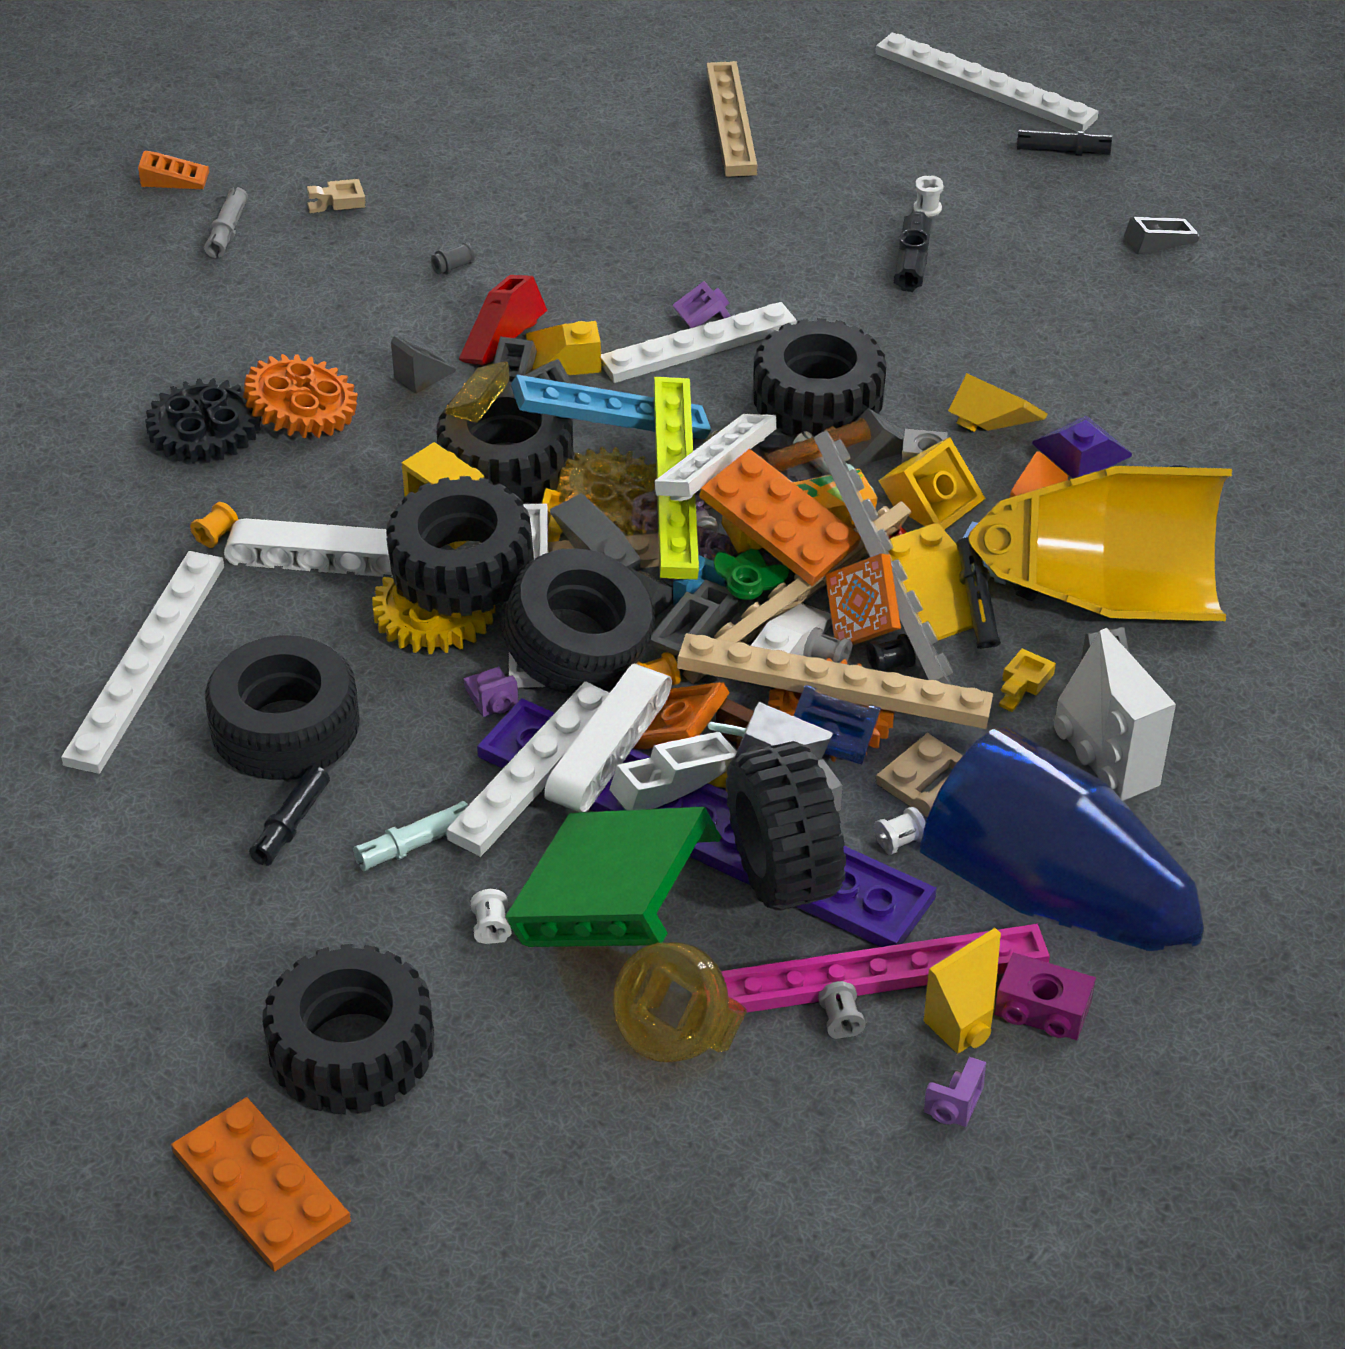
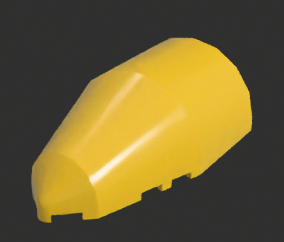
(1113, 541)

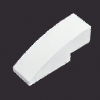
(671, 771)

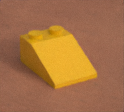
(933, 574)

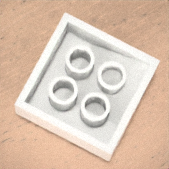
(1116, 718)

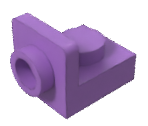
(701, 305)
(492, 691)
(959, 1100)

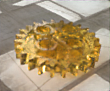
(609, 483)

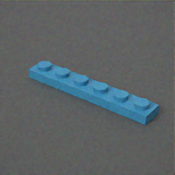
(595, 405)

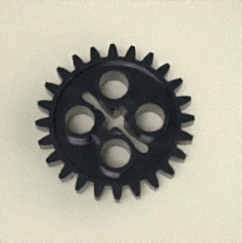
(181, 429)

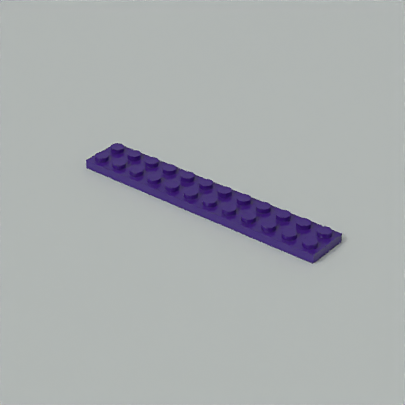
(874, 897)

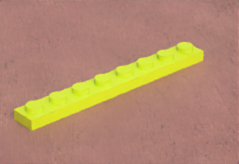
(672, 444)

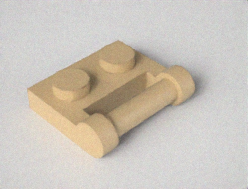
(916, 770)

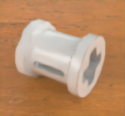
(928, 195)
(900, 830)
(487, 917)

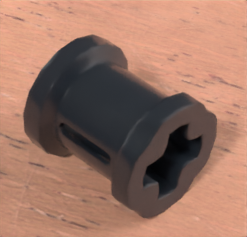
(891, 653)

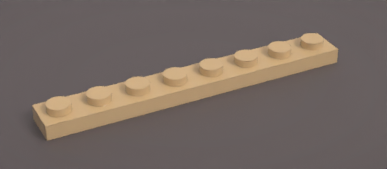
(787, 597)
(835, 679)

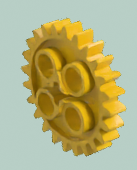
(422, 628)

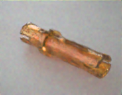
(808, 450)

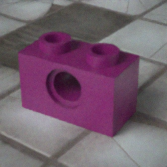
(1044, 996)

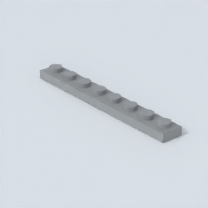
(877, 542)

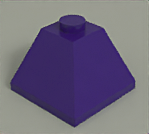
(1081, 448)

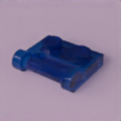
(849, 723)

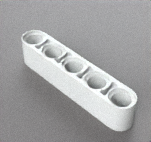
(308, 547)
(608, 738)

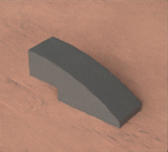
(695, 614)

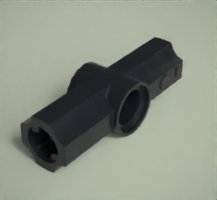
(912, 251)

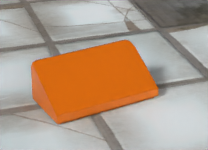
(1038, 474)

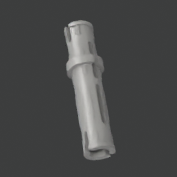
(223, 227)

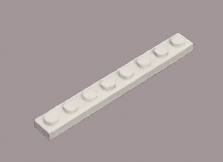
(987, 82)
(142, 663)

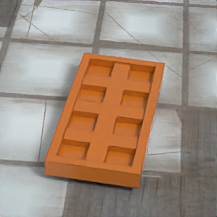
(780, 517)
(261, 1183)

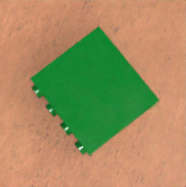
(608, 877)

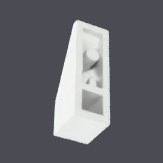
(792, 628)

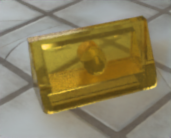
(479, 392)

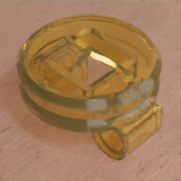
(708, 1020)

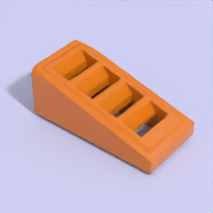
(170, 172)

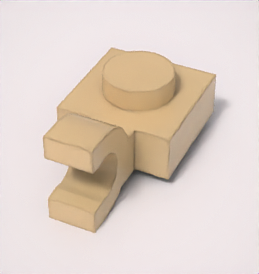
(339, 194)

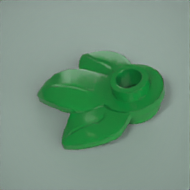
(748, 573)

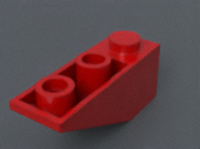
(505, 313)

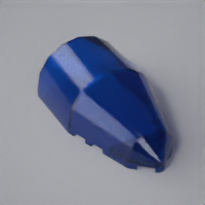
(1058, 846)

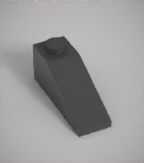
(592, 530)

